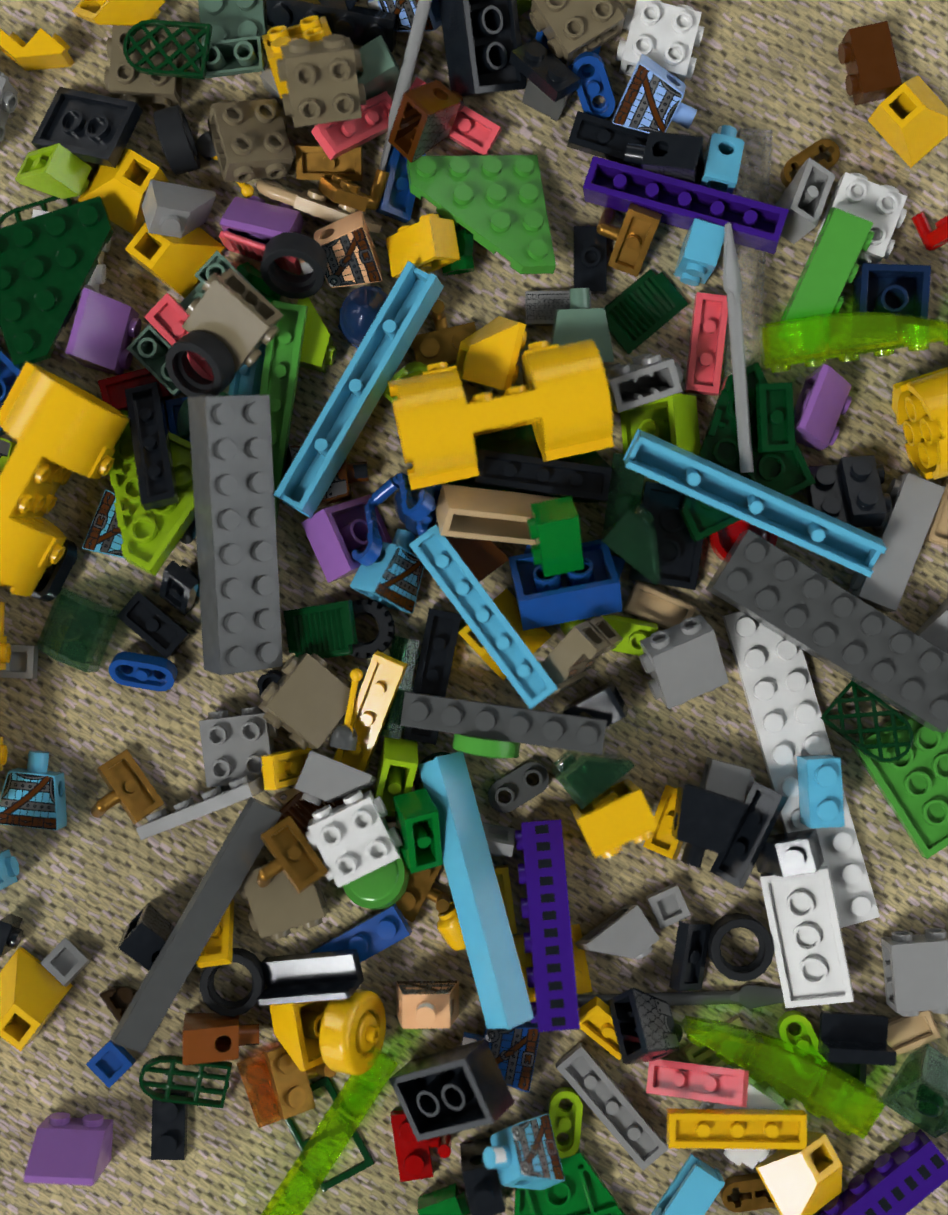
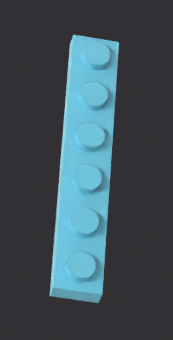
(483, 617)

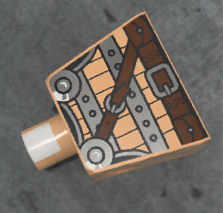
(349, 252)
(427, 1004)

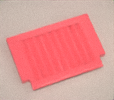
(255, 250)

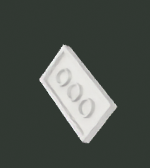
(807, 939)

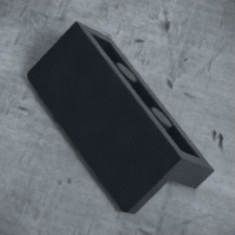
(750, 835)
(311, 977)

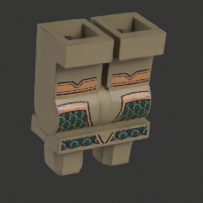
(578, 650)

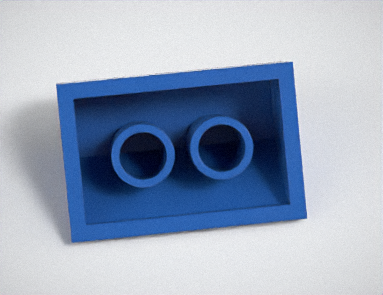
(568, 595)

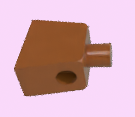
(203, 1039)

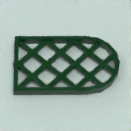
(163, 24)
(863, 748)

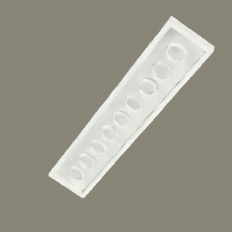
(790, 726)

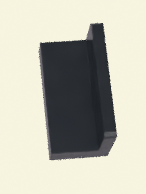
(855, 1038)

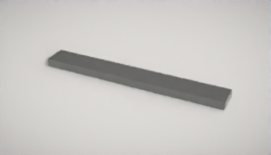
(195, 926)

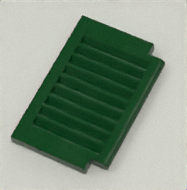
(643, 309)
(321, 630)

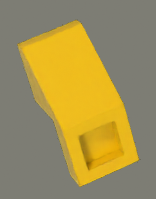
(39, 53)

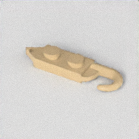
(311, 202)

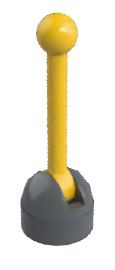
(206, 148)
(345, 735)

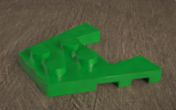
(578, 1195)

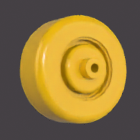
(351, 1030)

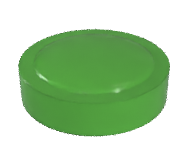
(485, 747)
(380, 887)

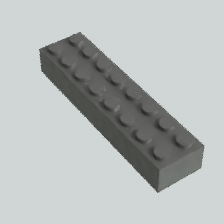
(236, 532)
(835, 628)

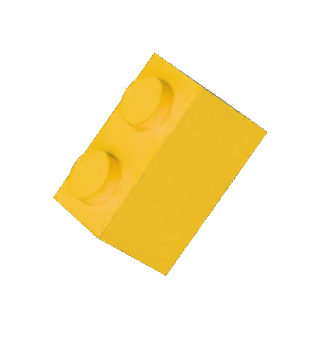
(426, 244)

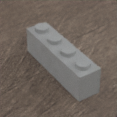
(903, 533)

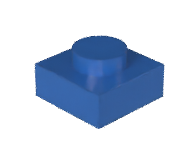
(111, 1063)

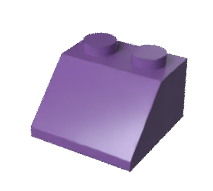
(260, 220)
(103, 333)
(819, 408)
(339, 531)
(70, 1150)

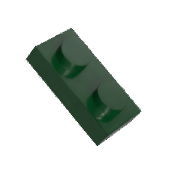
(775, 417)

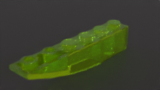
(844, 336)
(792, 1072)
(331, 1137)

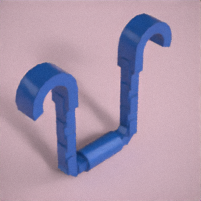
(416, 513)

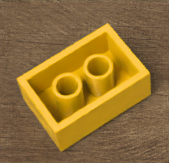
(615, 819)

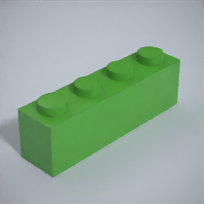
(830, 265)

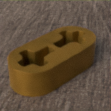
(812, 152)
(747, 1201)

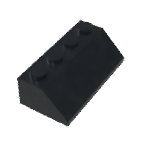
(480, 44)

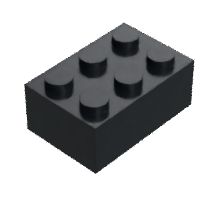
(452, 1091)

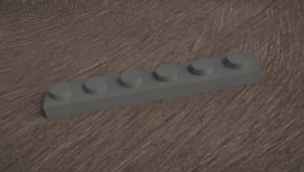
(504, 722)

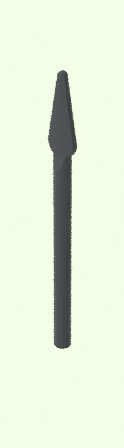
(748, 996)

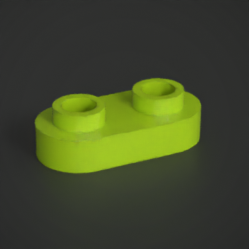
(804, 1037)
(566, 1120)

